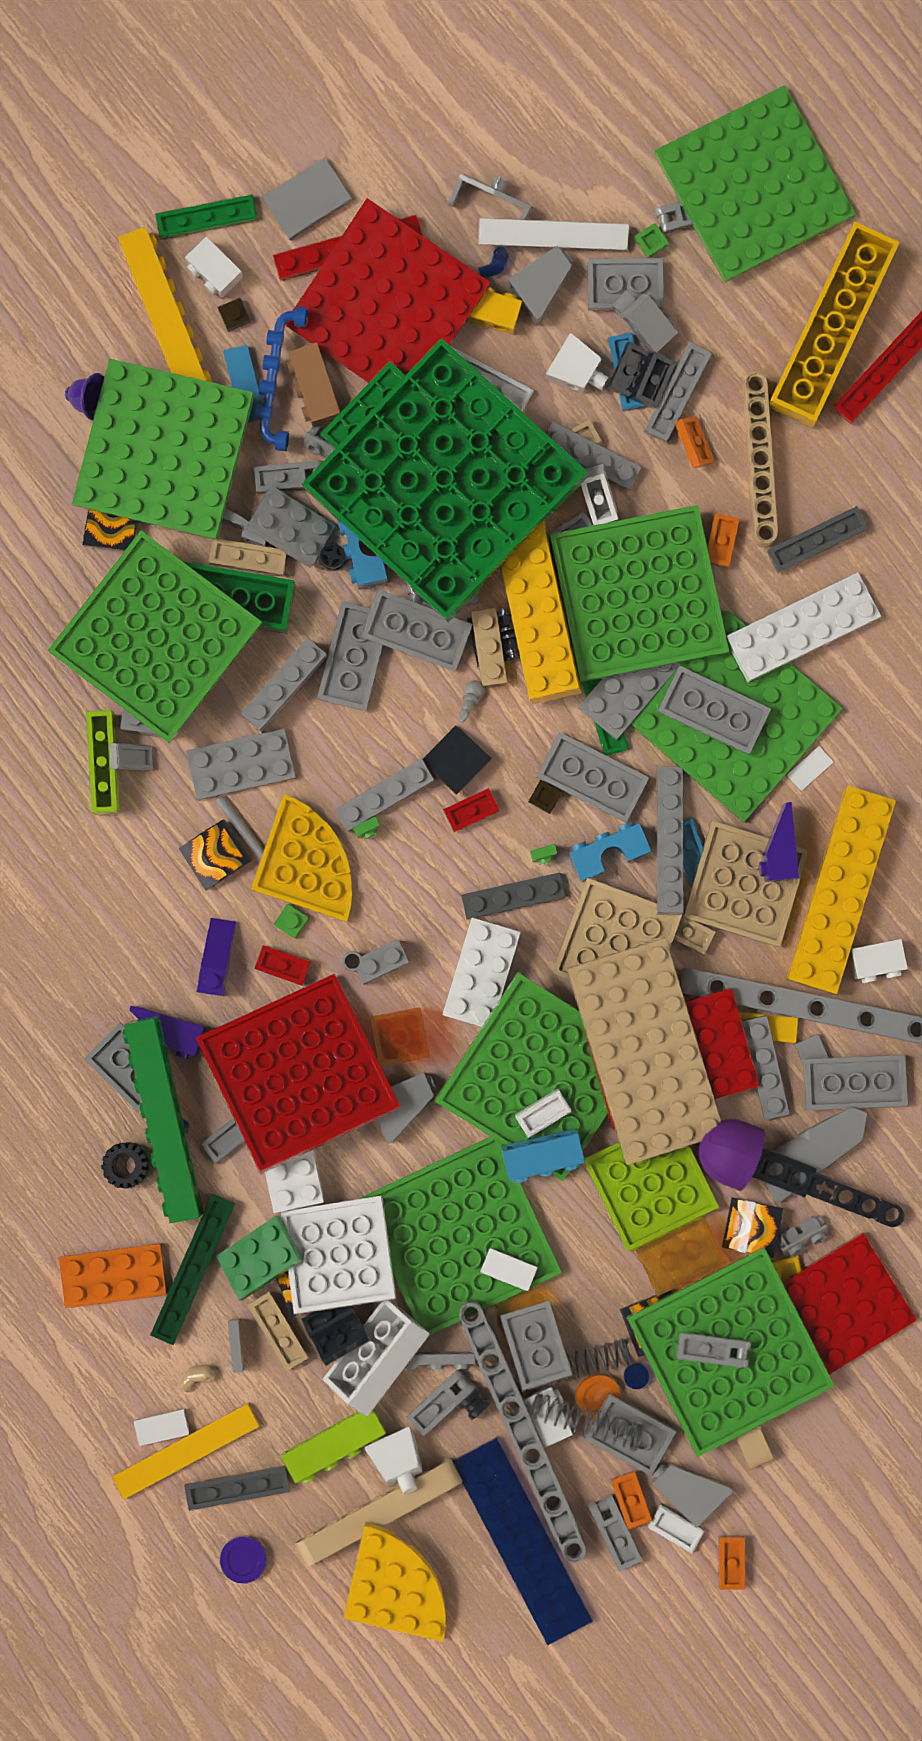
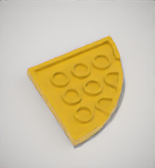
(305, 863)
(395, 1587)

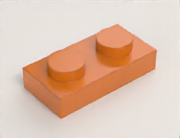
(694, 442)
(722, 539)
(631, 1499)
(731, 1562)

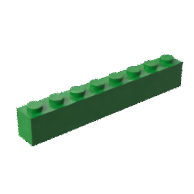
(163, 1119)

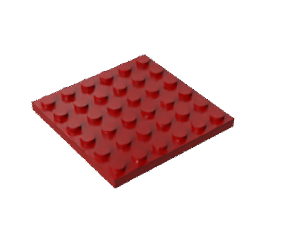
(386, 296)
(297, 1073)

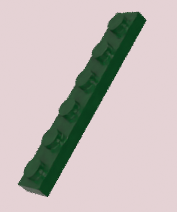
(192, 1269)

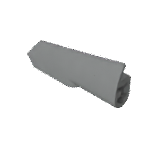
(819, 1146)

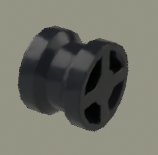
(333, 552)
(474, 1404)

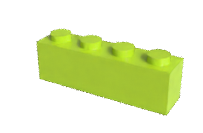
(103, 779)
(332, 1444)

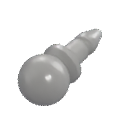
(473, 692)

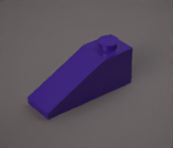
(780, 853)
(216, 957)
(178, 1034)

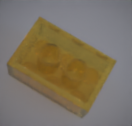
(680, 1255)

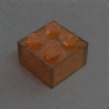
(400, 1037)

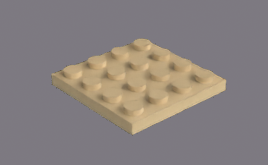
(733, 894)
(611, 922)

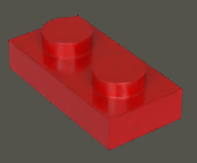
(471, 810)
(282, 965)

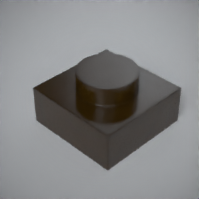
(234, 314)
(545, 797)

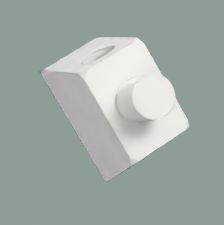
(576, 367)
(397, 1459)

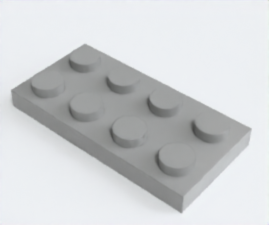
(416, 630)
(350, 661)
(622, 697)
(714, 710)
(241, 764)
(592, 777)
(855, 1082)

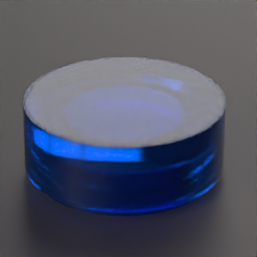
(636, 1375)

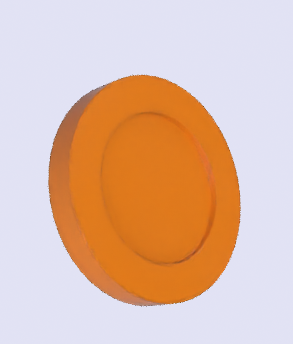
(593, 1391)

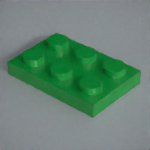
(259, 1258)

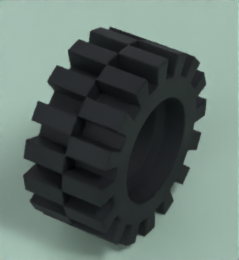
(114, 1176)

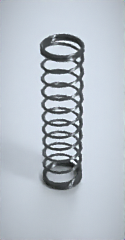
(624, 1352)
(636, 1437)

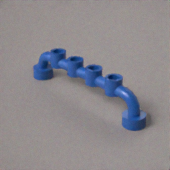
(272, 364)

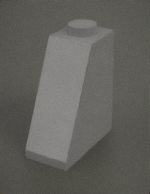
(541, 282)
(412, 1097)
(689, 1491)

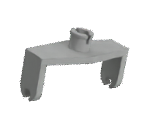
(495, 189)

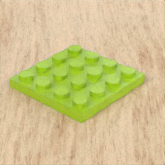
(651, 1193)

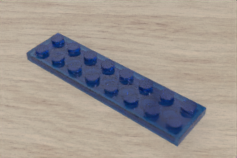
(522, 1541)

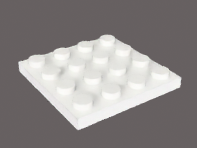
(342, 1255)

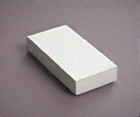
(543, 1113)
(508, 1269)
(161, 1427)
(675, 1528)

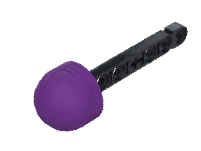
(736, 1153)

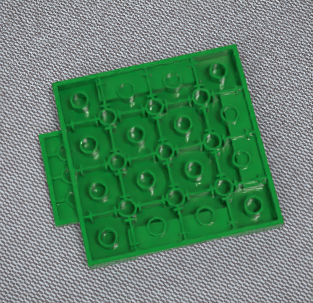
(440, 476)

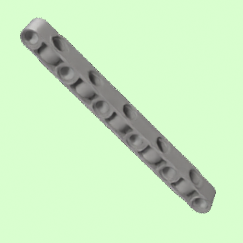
(797, 1005)
(522, 1431)

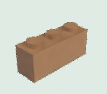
(313, 384)

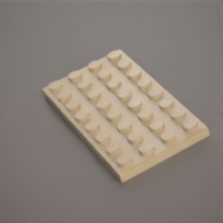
(644, 1050)

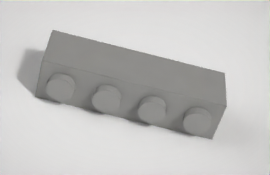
(284, 685)

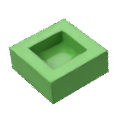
(651, 240)
(367, 829)
(544, 854)
(291, 921)

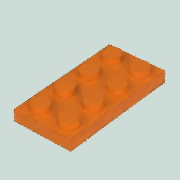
(113, 1275)

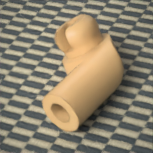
(491, 1315)
(196, 1374)

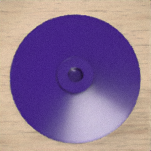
(242, 1559)

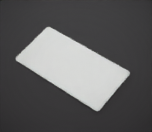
(810, 768)

